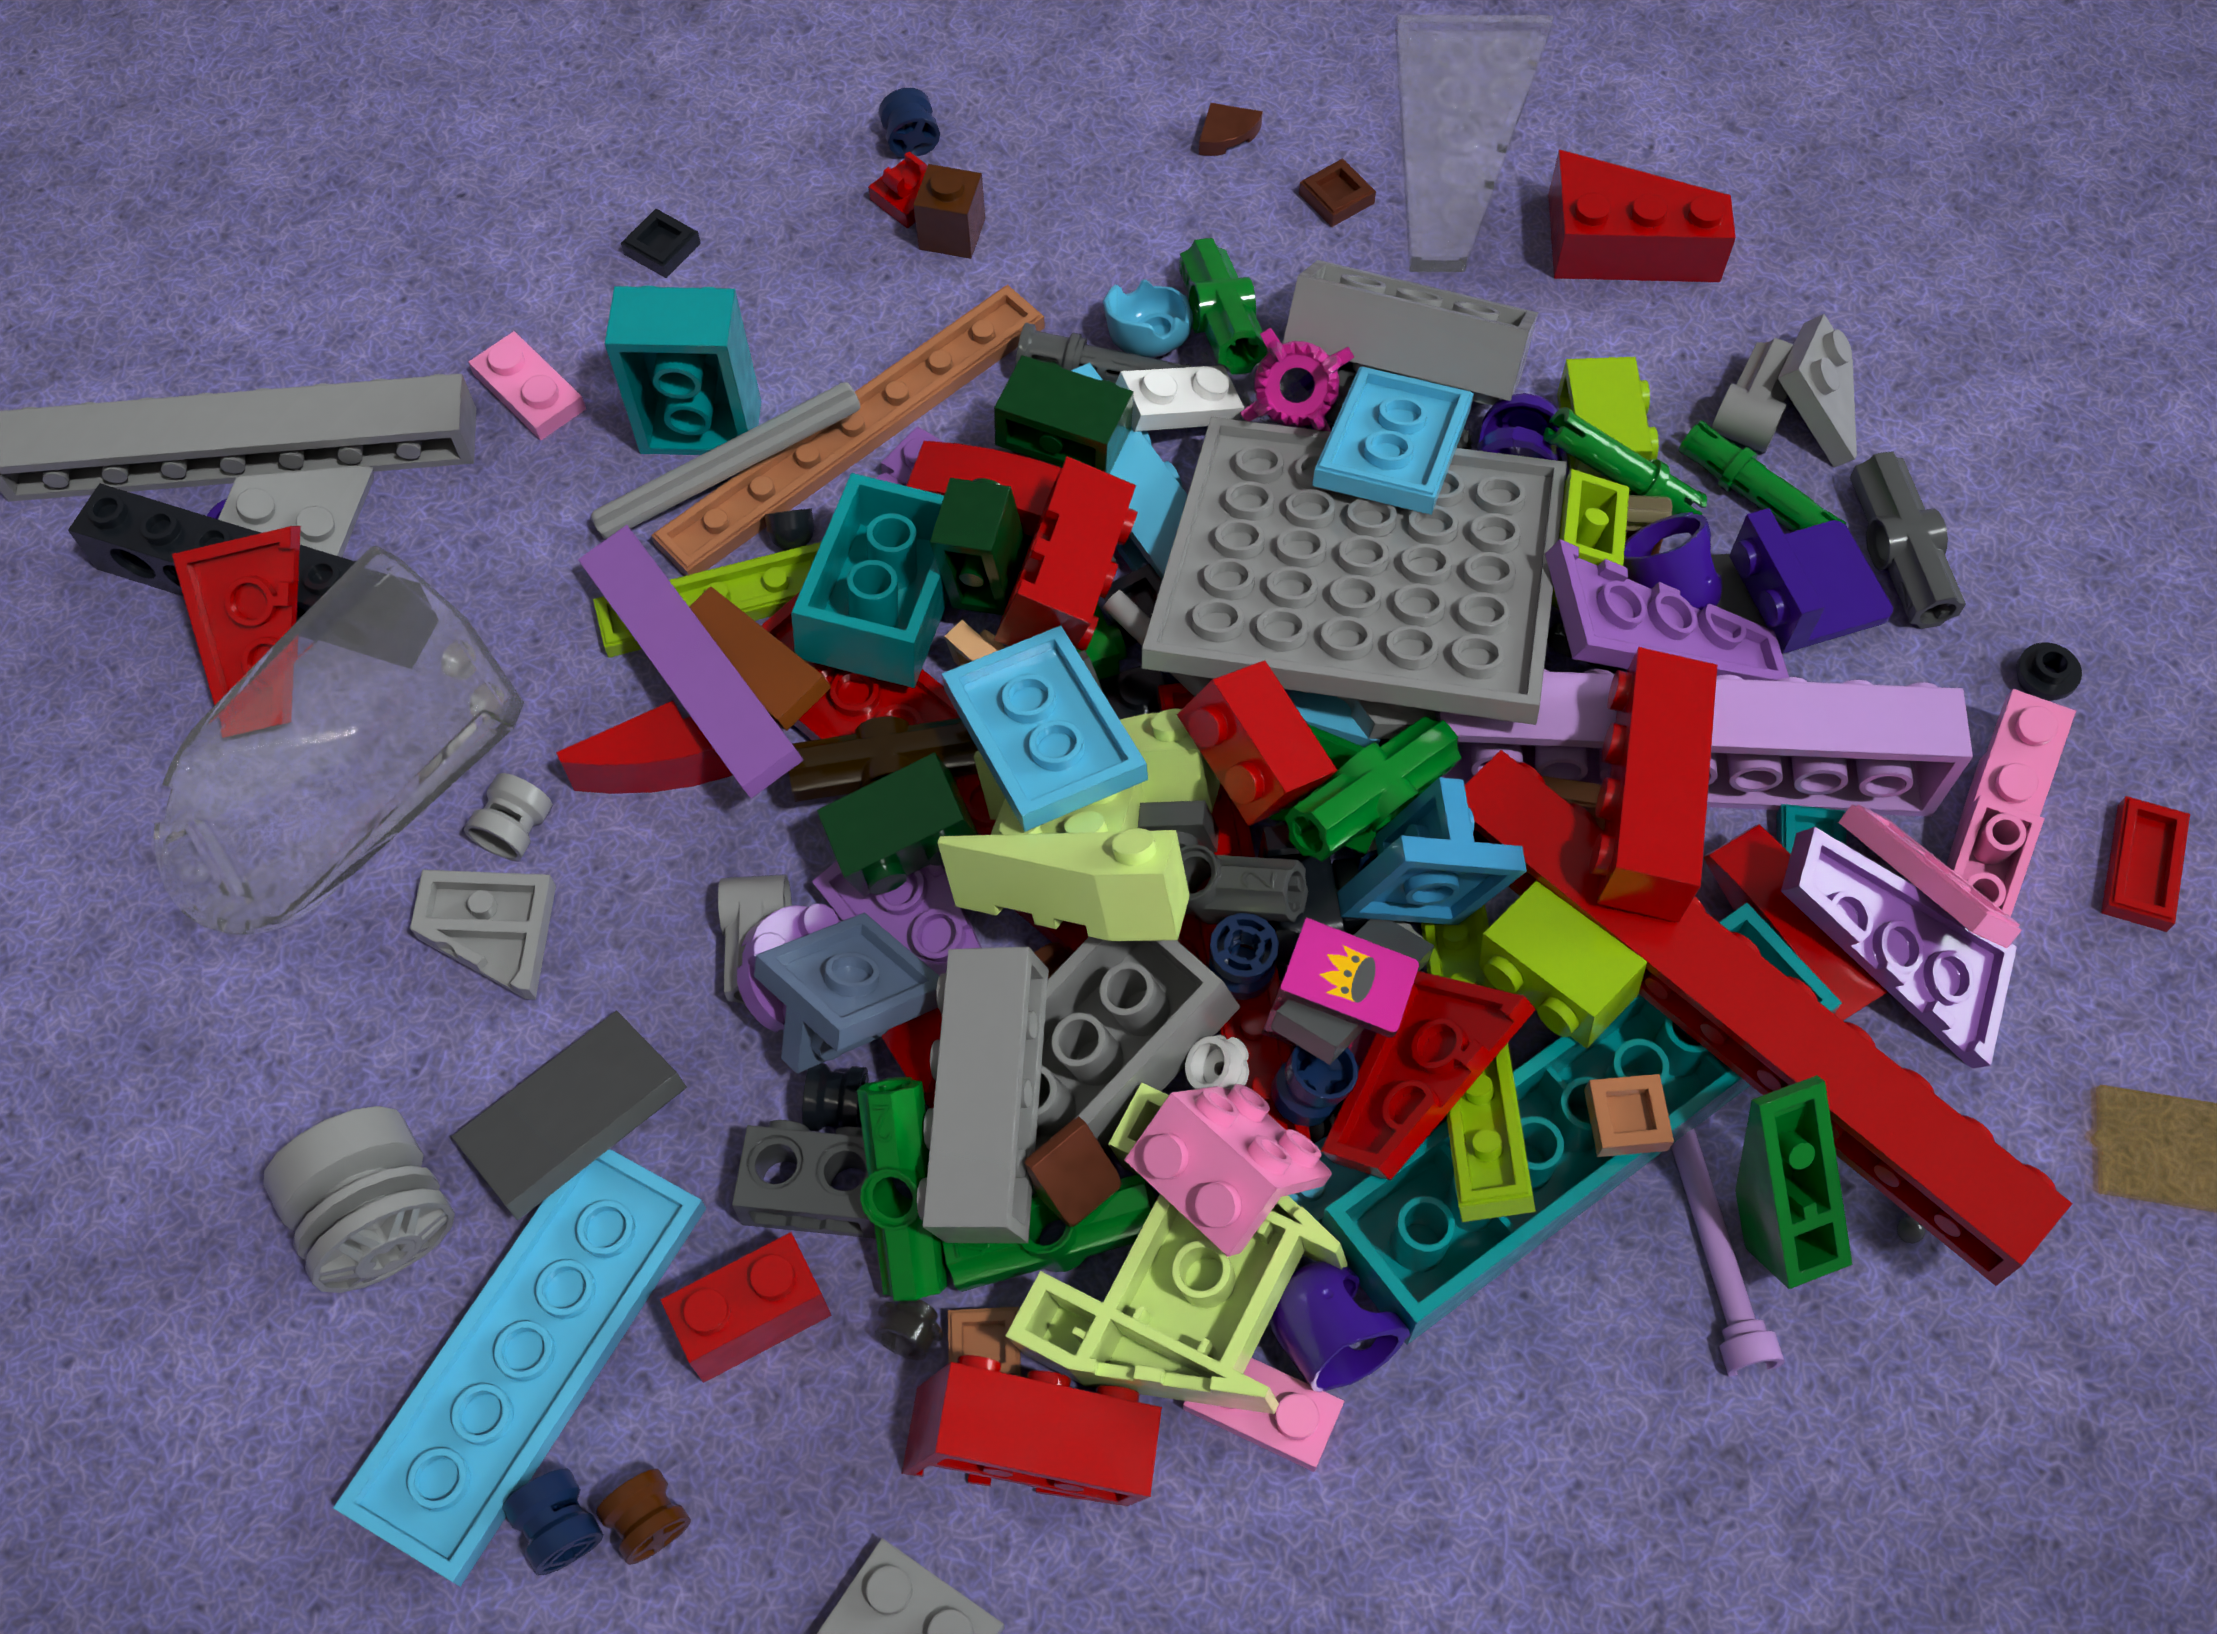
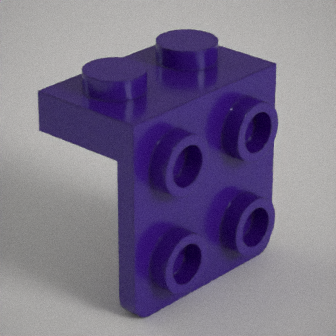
(1808, 581)

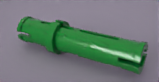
(1620, 462)
(1748, 477)

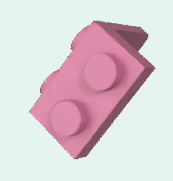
(1224, 1161)

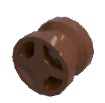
(643, 1516)

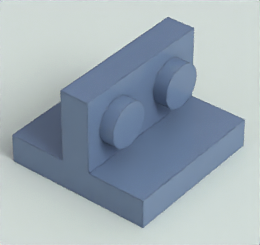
(844, 989)

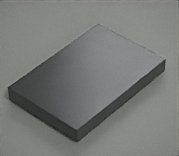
(568, 1113)

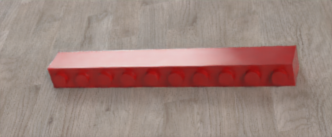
(1777, 1033)

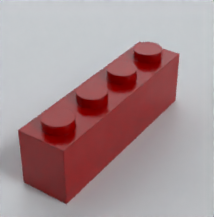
(1656, 785)

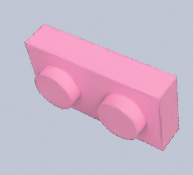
(527, 385)
(1296, 1429)

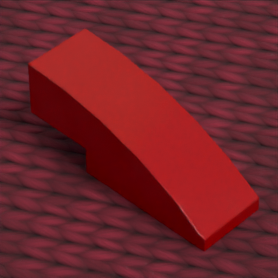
(1028, 477)
(644, 756)
(1753, 872)

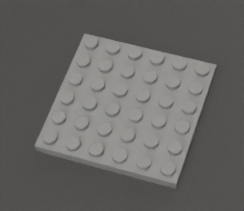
(1357, 589)

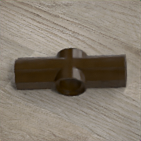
(876, 750)

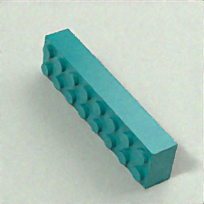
(1409, 1231)

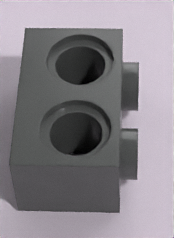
(806, 1199)

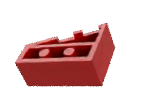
(1635, 224)
(1070, 556)
(1034, 1432)

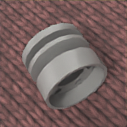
(357, 1198)

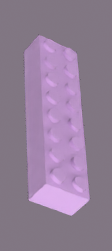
(1770, 741)

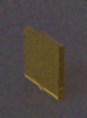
(2156, 1148)

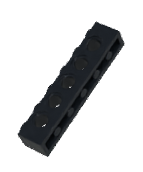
(139, 535)

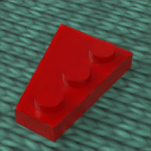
(240, 600)
(1421, 1072)

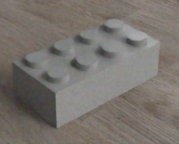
(1412, 329)
(1121, 1020)

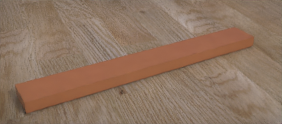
(887, 406)

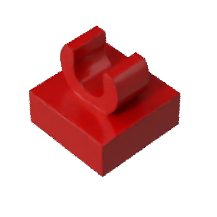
(898, 189)

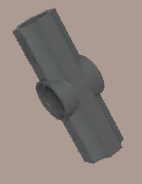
(1907, 540)
(1243, 885)

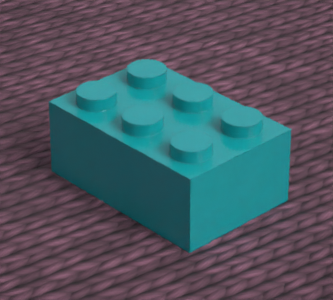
(682, 367)
(873, 584)

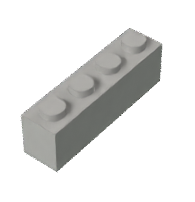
(984, 1096)

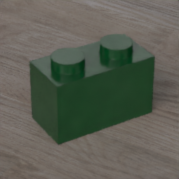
(1062, 414)
(979, 544)
(895, 825)

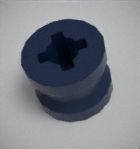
(909, 122)

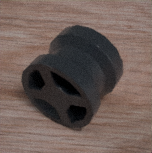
(832, 1097)

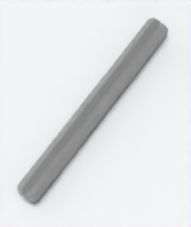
(726, 460)

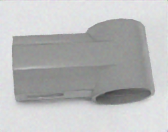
(1757, 400)
(741, 906)

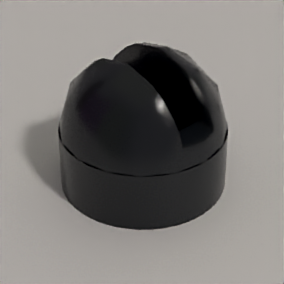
(790, 528)

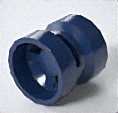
(1245, 970)
(1310, 1089)
(552, 1521)

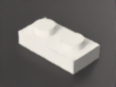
(1180, 397)

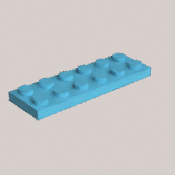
(520, 1364)

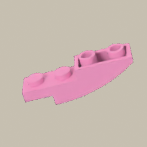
(2008, 797)

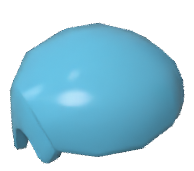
(1148, 320)

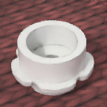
(1207, 1058)

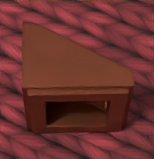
(1072, 1173)

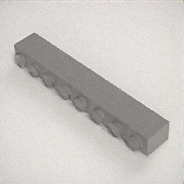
(234, 435)

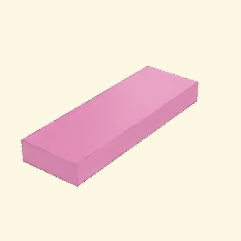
(1931, 876)

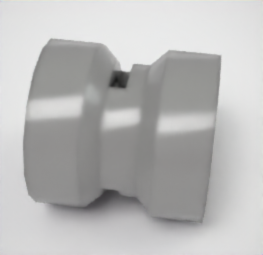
(508, 816)

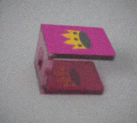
(1346, 981)

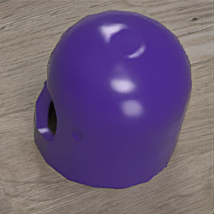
(1519, 428)
(1684, 567)
(1321, 1320)

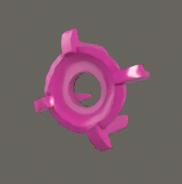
(1296, 355)

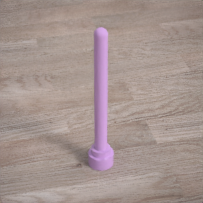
(1745, 1337)

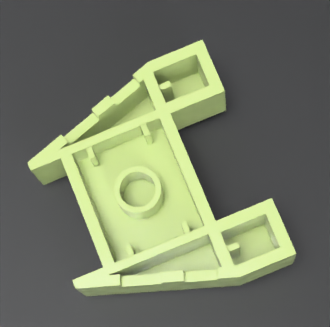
(1095, 860)
(1180, 1308)

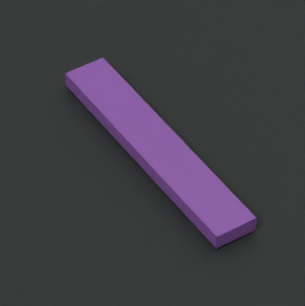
(691, 662)

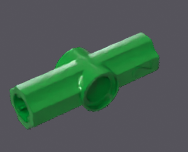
(1222, 306)
(1372, 788)
(896, 1148)
(1106, 1228)

